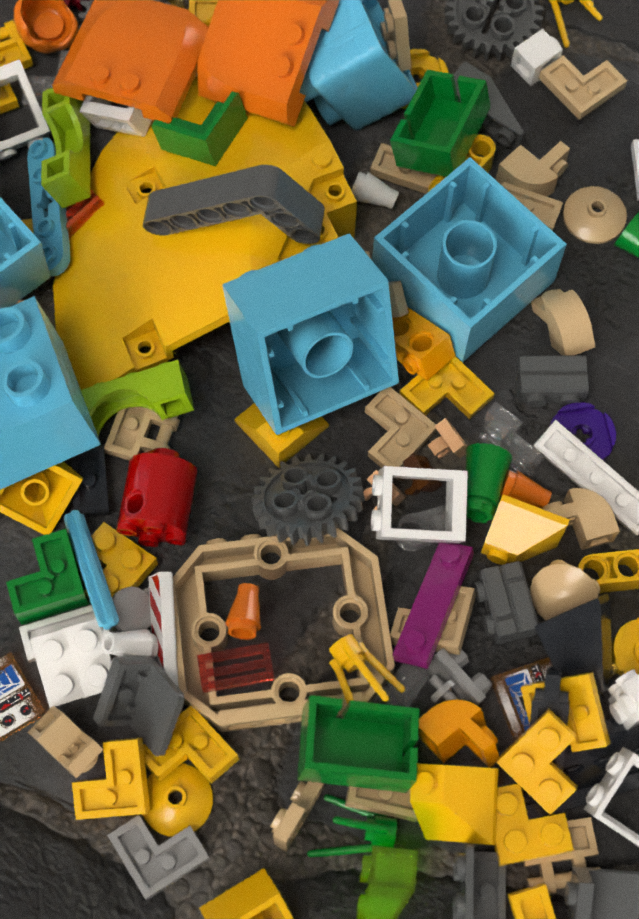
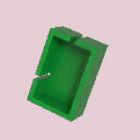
(437, 126)
(361, 746)

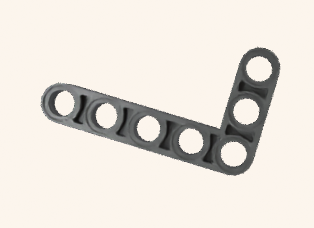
(237, 196)

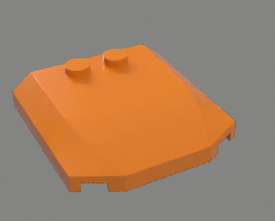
(262, 53)
(134, 56)

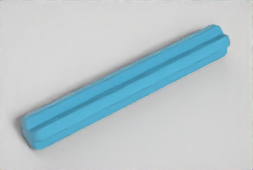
(91, 570)

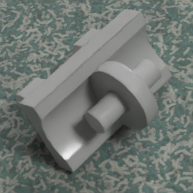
(453, 682)

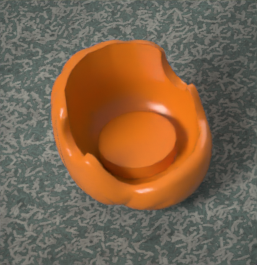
(45, 24)

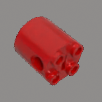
(157, 498)

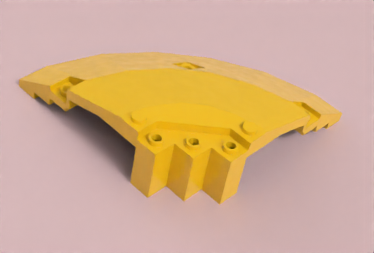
(167, 289)

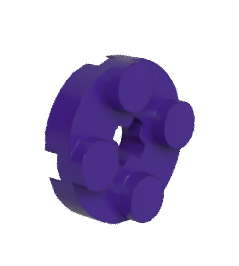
(591, 422)

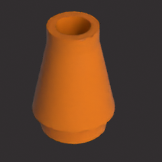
(525, 489)
(245, 613)

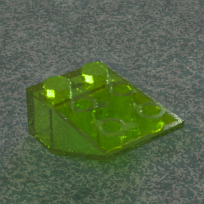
(388, 880)

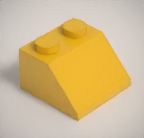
(249, 899)

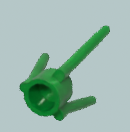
(377, 829)

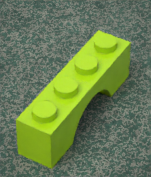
(68, 172)
(158, 388)

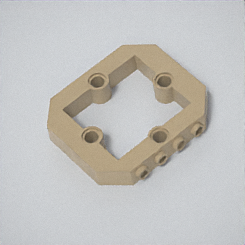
(244, 558)

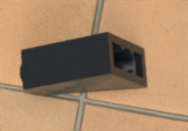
(581, 641)

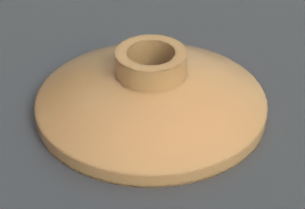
(591, 225)

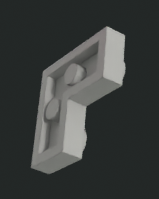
(154, 865)

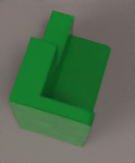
(205, 141)
(52, 589)

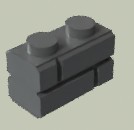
(551, 380)
(507, 603)

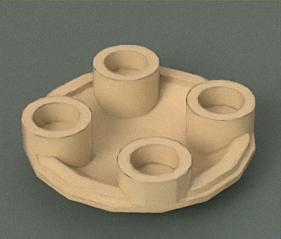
(561, 589)

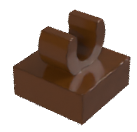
(418, 461)

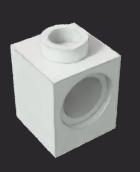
(535, 55)

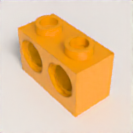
(421, 345)

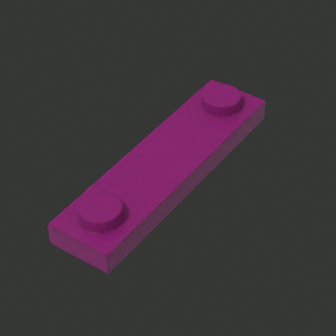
(433, 605)

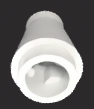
(373, 191)
(130, 643)

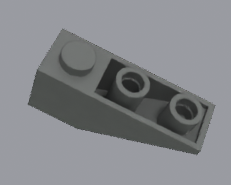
(500, 120)

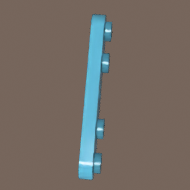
(50, 225)

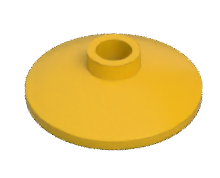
(191, 811)

